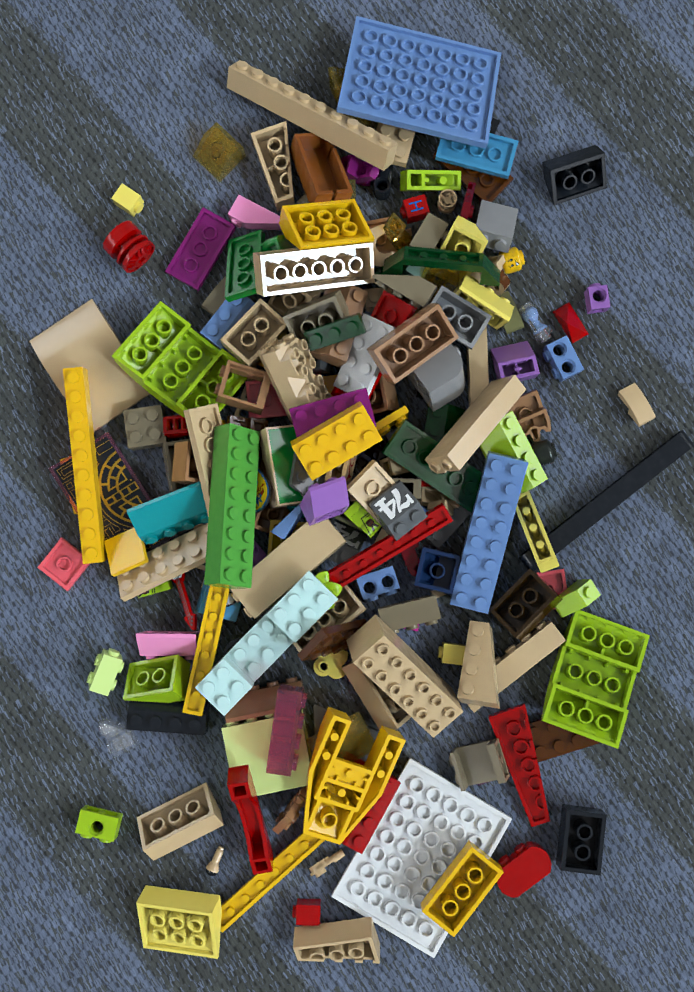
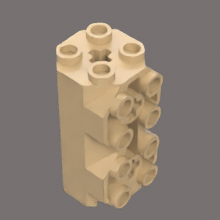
(291, 372)

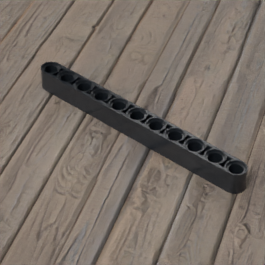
(614, 495)

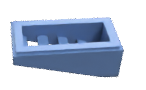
(288, 524)

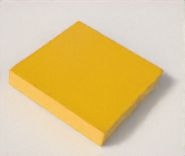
(125, 552)

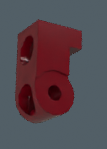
(411, 559)

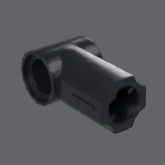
(383, 180)

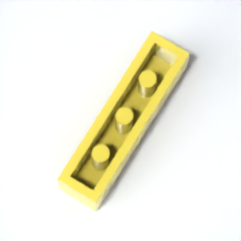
(535, 533)

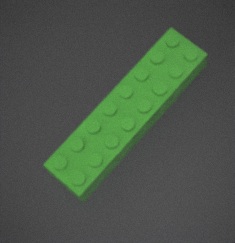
(232, 507)

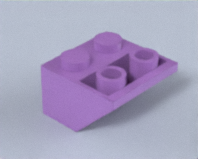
(515, 360)
(325, 500)

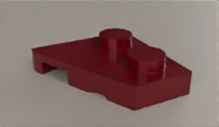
(467, 208)

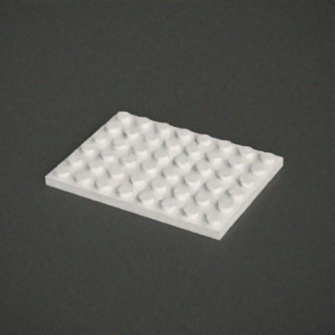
(412, 850)

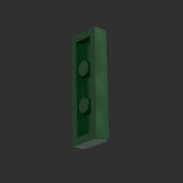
(335, 332)

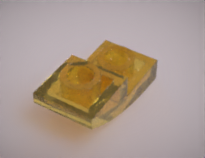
(396, 232)

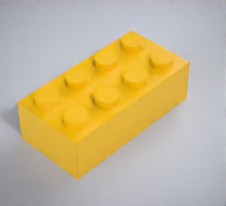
(336, 440)
(461, 888)

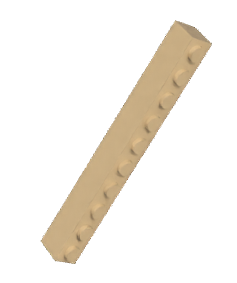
(312, 115)

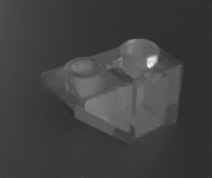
(117, 736)

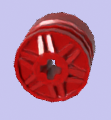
(128, 246)

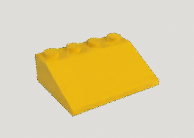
(324, 224)

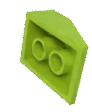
(157, 680)

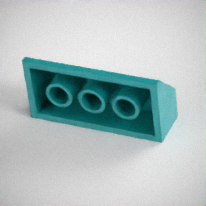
(169, 514)

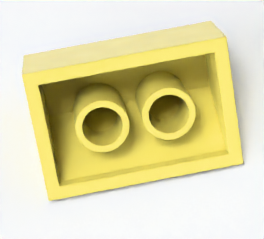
(464, 237)
(486, 300)

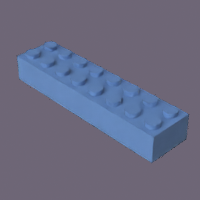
(488, 531)

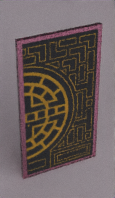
(117, 484)

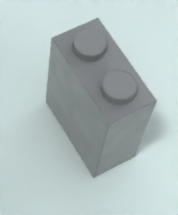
(497, 224)

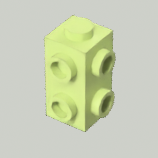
(105, 672)

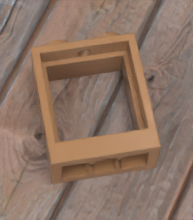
(249, 372)

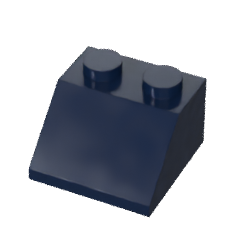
(437, 571)

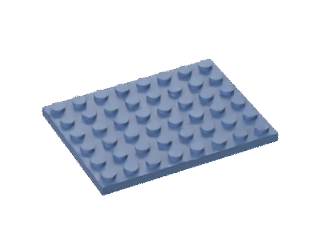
(420, 82)

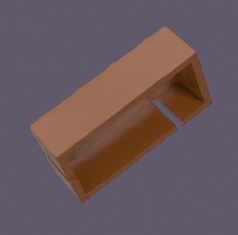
(319, 169)

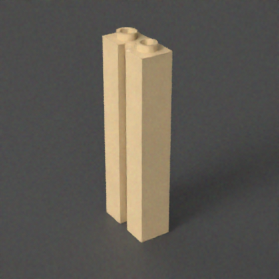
(475, 425)
(287, 565)

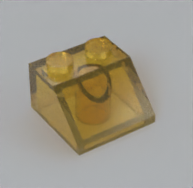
(219, 152)

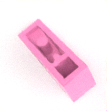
(252, 216)

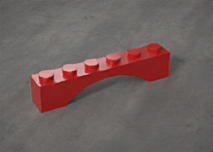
(245, 798)

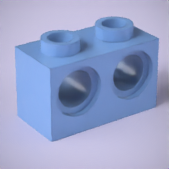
(567, 357)
(376, 578)

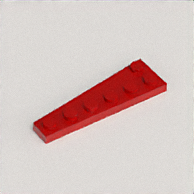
(517, 744)

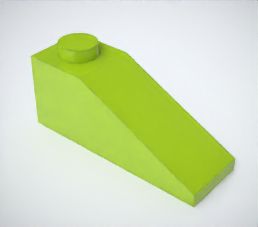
(430, 180)

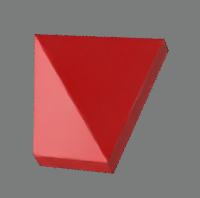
(570, 323)

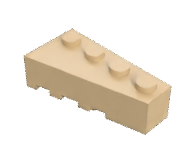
(274, 156)
(478, 672)
(338, 941)

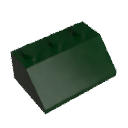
(441, 421)

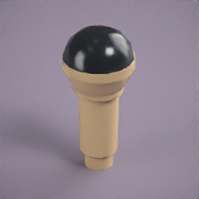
(213, 867)

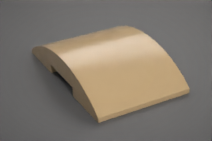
(89, 342)

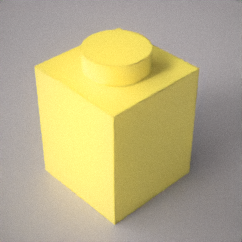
(128, 200)
(451, 653)

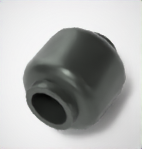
(544, 451)

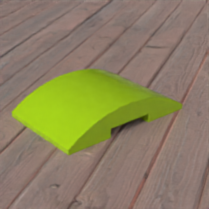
(175, 362)
(594, 678)

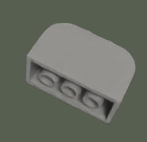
(440, 377)

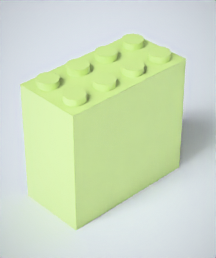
(249, 743)

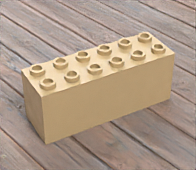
(404, 676)

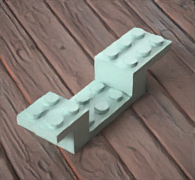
(266, 642)

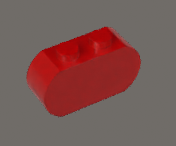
(523, 868)

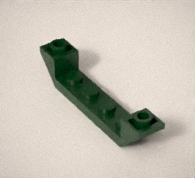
(444, 260)

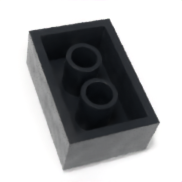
(581, 839)

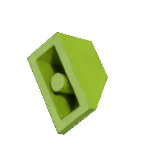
(577, 597)

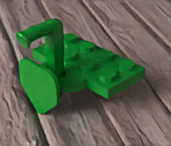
(240, 264)

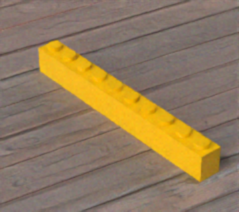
(84, 465)

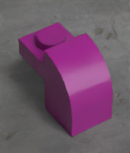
(359, 170)

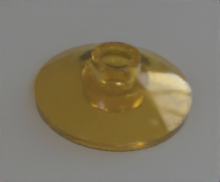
(449, 278)

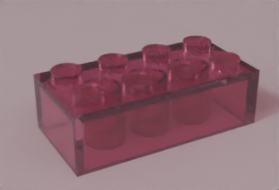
(285, 729)

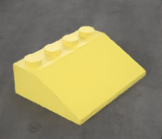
(180, 921)

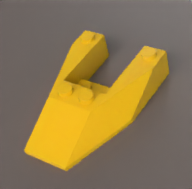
(342, 790)

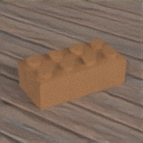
(412, 343)

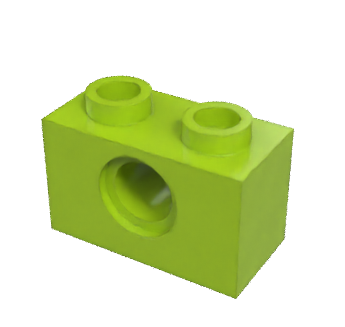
(110, 820)

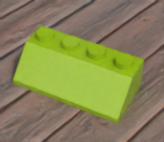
(510, 440)

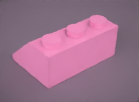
(167, 643)

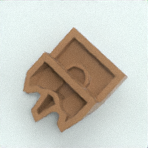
(531, 415)

